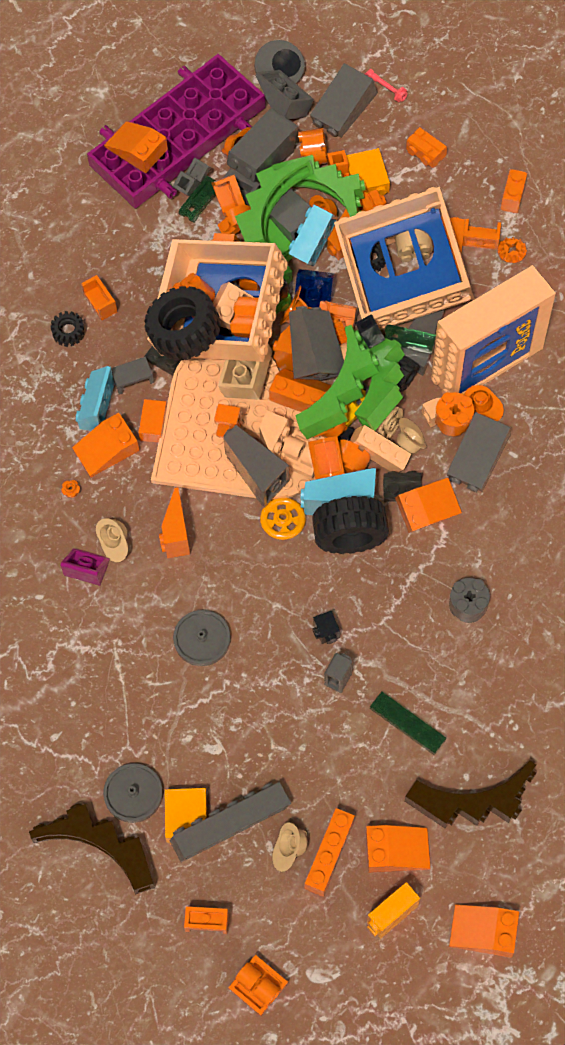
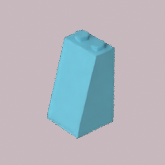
(345, 485)

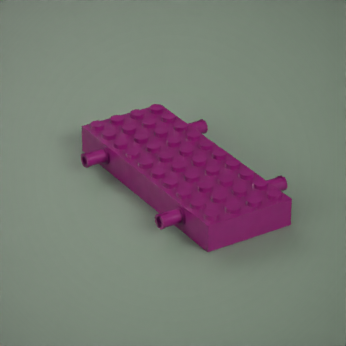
(193, 120)

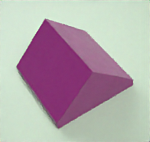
(85, 566)

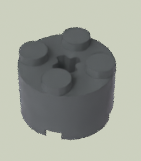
(469, 589)

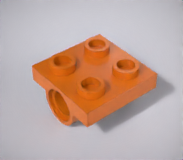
(257, 985)

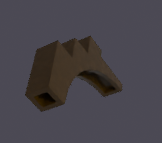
(474, 807)
(79, 828)

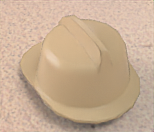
(410, 436)
(112, 537)
(290, 844)

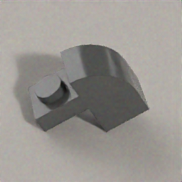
(190, 180)

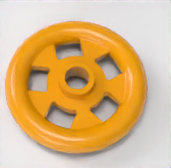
(284, 533)

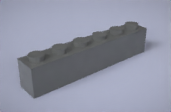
(229, 822)

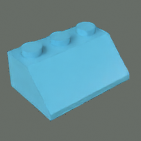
(312, 235)
(96, 398)

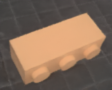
(380, 449)

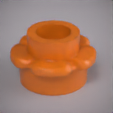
(73, 492)

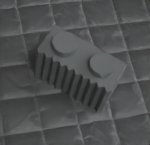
(338, 672)

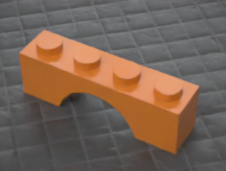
(329, 852)

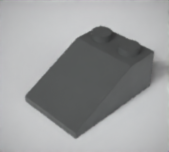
(284, 94)

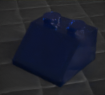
(315, 286)

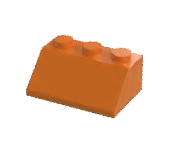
(296, 393)

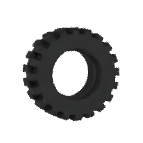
(191, 339)
(350, 525)

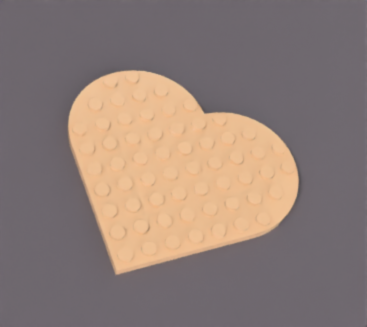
(190, 451)

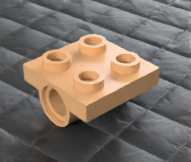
(297, 454)

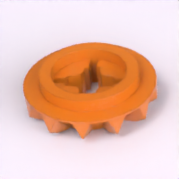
(513, 256)

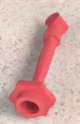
(400, 94)

